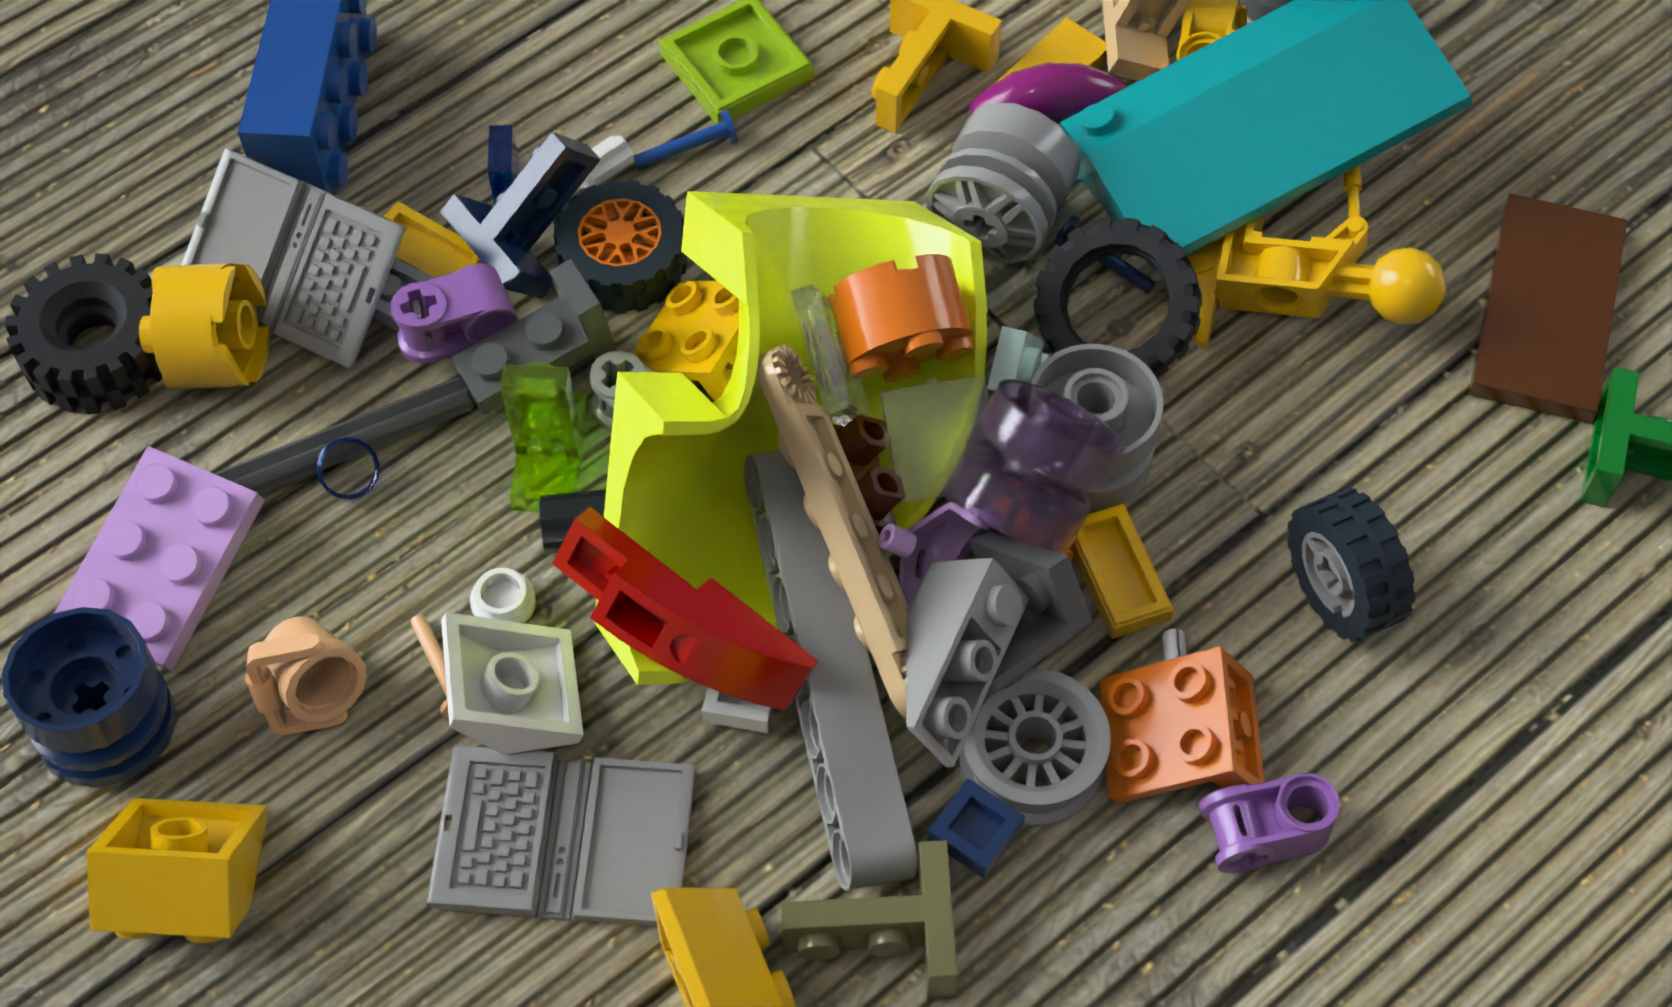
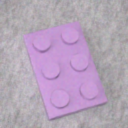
(164, 551)

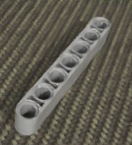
(839, 700)

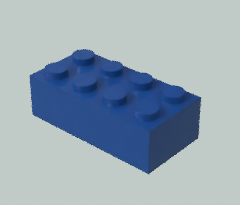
(308, 88)

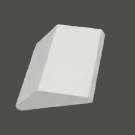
(511, 683)

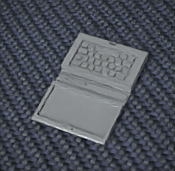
(311, 250)
(560, 836)

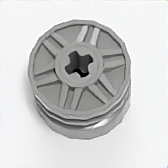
(1006, 180)

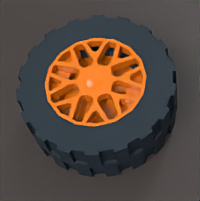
(618, 217)

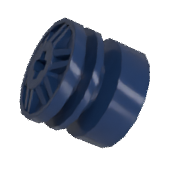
(89, 696)

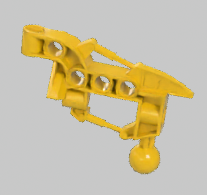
(1300, 275)

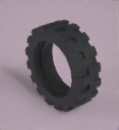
(1121, 238)

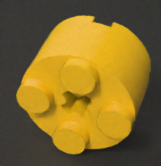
(206, 325)

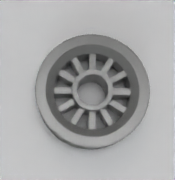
(1066, 701)

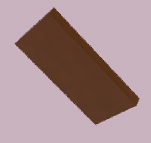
(1549, 308)

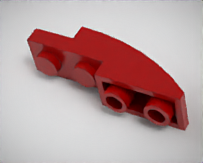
(689, 630)

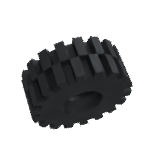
(63, 309)

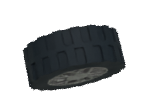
(1351, 564)

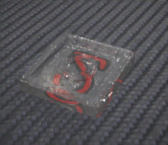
(840, 392)

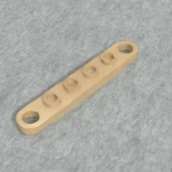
(841, 514)

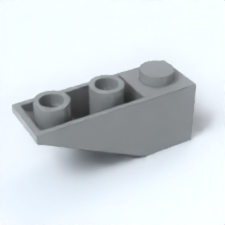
(955, 648)

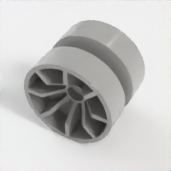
(1123, 396)

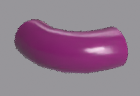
(1052, 89)

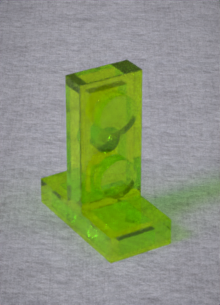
(546, 431)

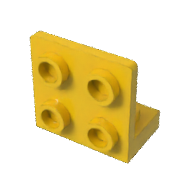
(694, 335)

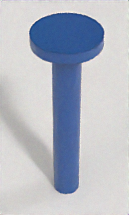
(688, 142)

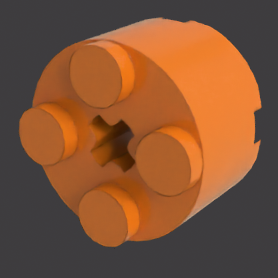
(901, 318)

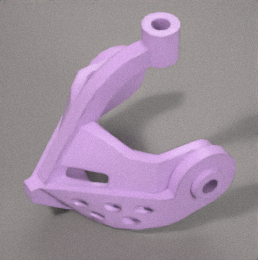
(940, 544)

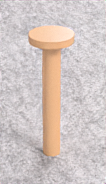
(434, 654)

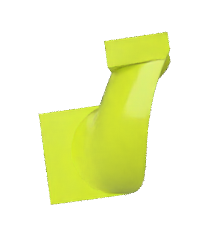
(683, 458)

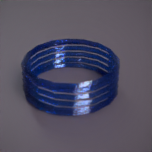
(356, 495)

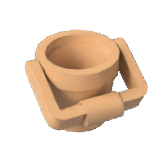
(313, 673)

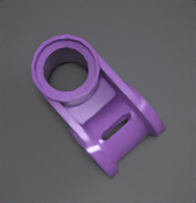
(455, 310)
(1257, 827)

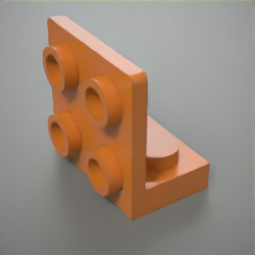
(1181, 726)

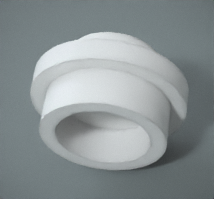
(503, 596)

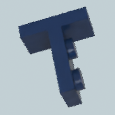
(523, 212)

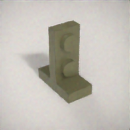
(885, 924)

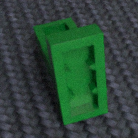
(1624, 440)

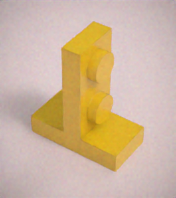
(931, 35)

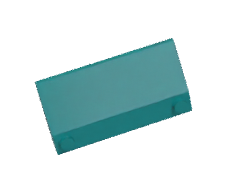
(1264, 116)

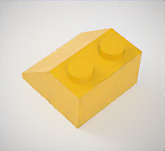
(175, 869)
(717, 949)

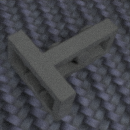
(553, 334)

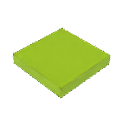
(736, 59)

